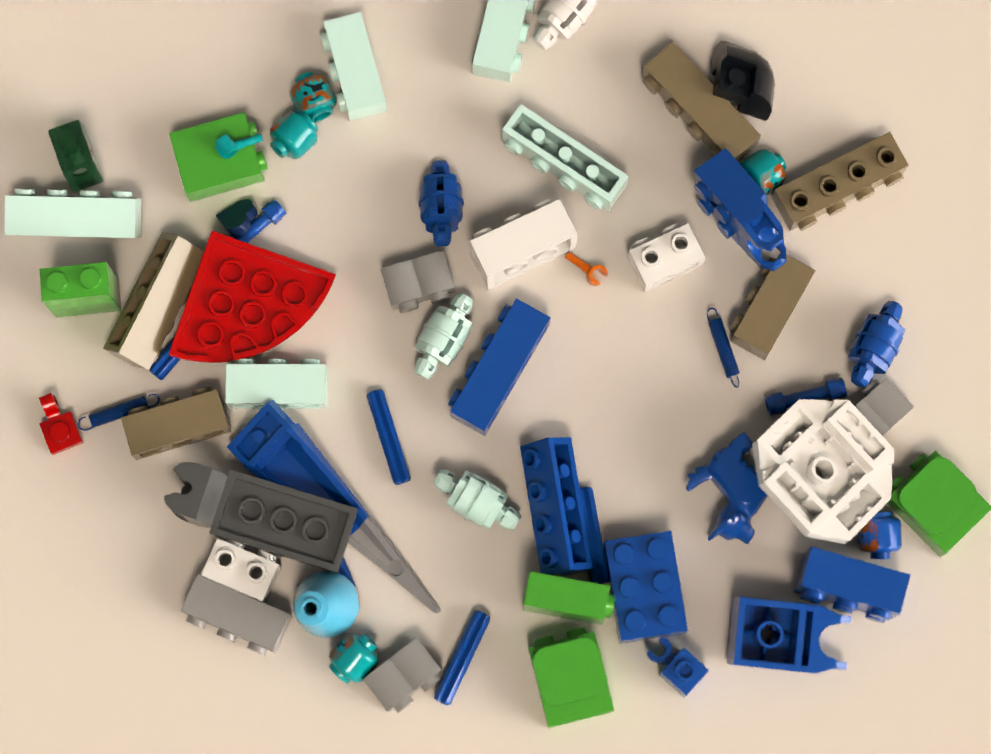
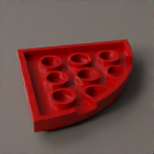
(245, 302)

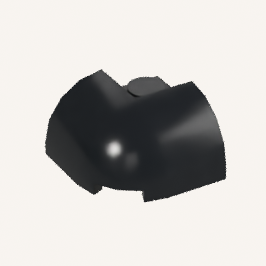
(743, 79)

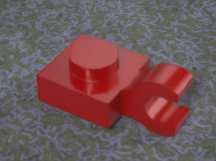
(60, 429)

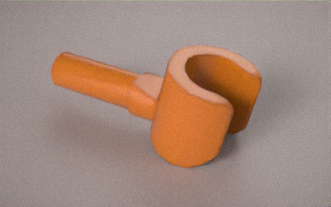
(586, 268)

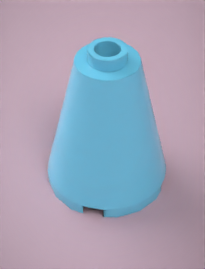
(326, 604)

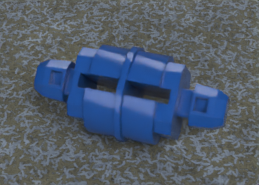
(441, 203)
(876, 344)

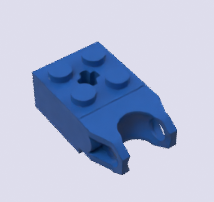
(739, 208)
(794, 637)

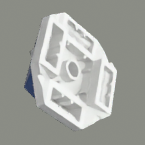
(846, 452)

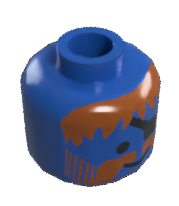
(880, 535)

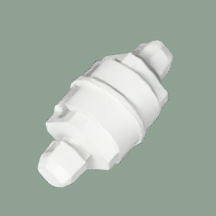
(562, 20)

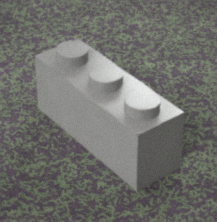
(235, 615)

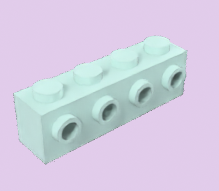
(565, 158)
(73, 215)

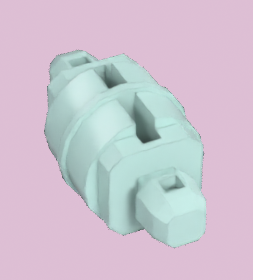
(443, 336)
(477, 499)

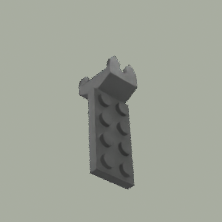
(264, 515)

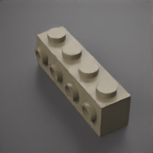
(692, 98)
(839, 182)
(155, 301)

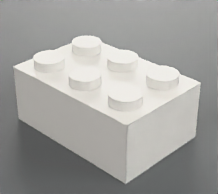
(523, 243)

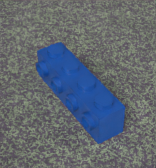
(499, 367)
(556, 506)

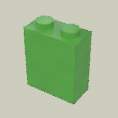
(203, 168)
(80, 289)
(568, 598)

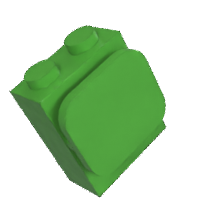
(937, 502)
(570, 677)

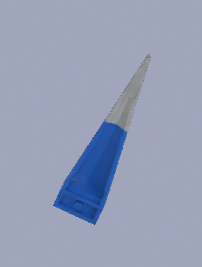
(284, 454)

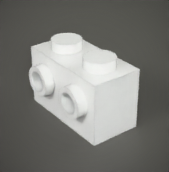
(665, 256)
(242, 570)

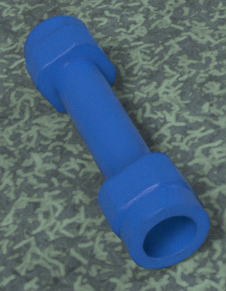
(272, 213)
(833, 390)

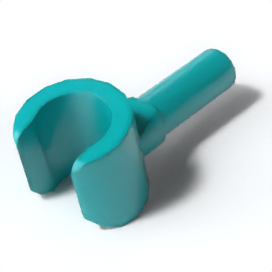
(228, 148)

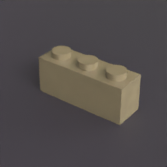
(770, 306)
(175, 423)

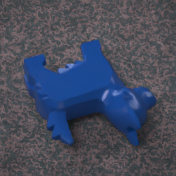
(738, 486)

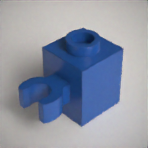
(681, 670)

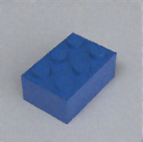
(851, 584)
(645, 587)

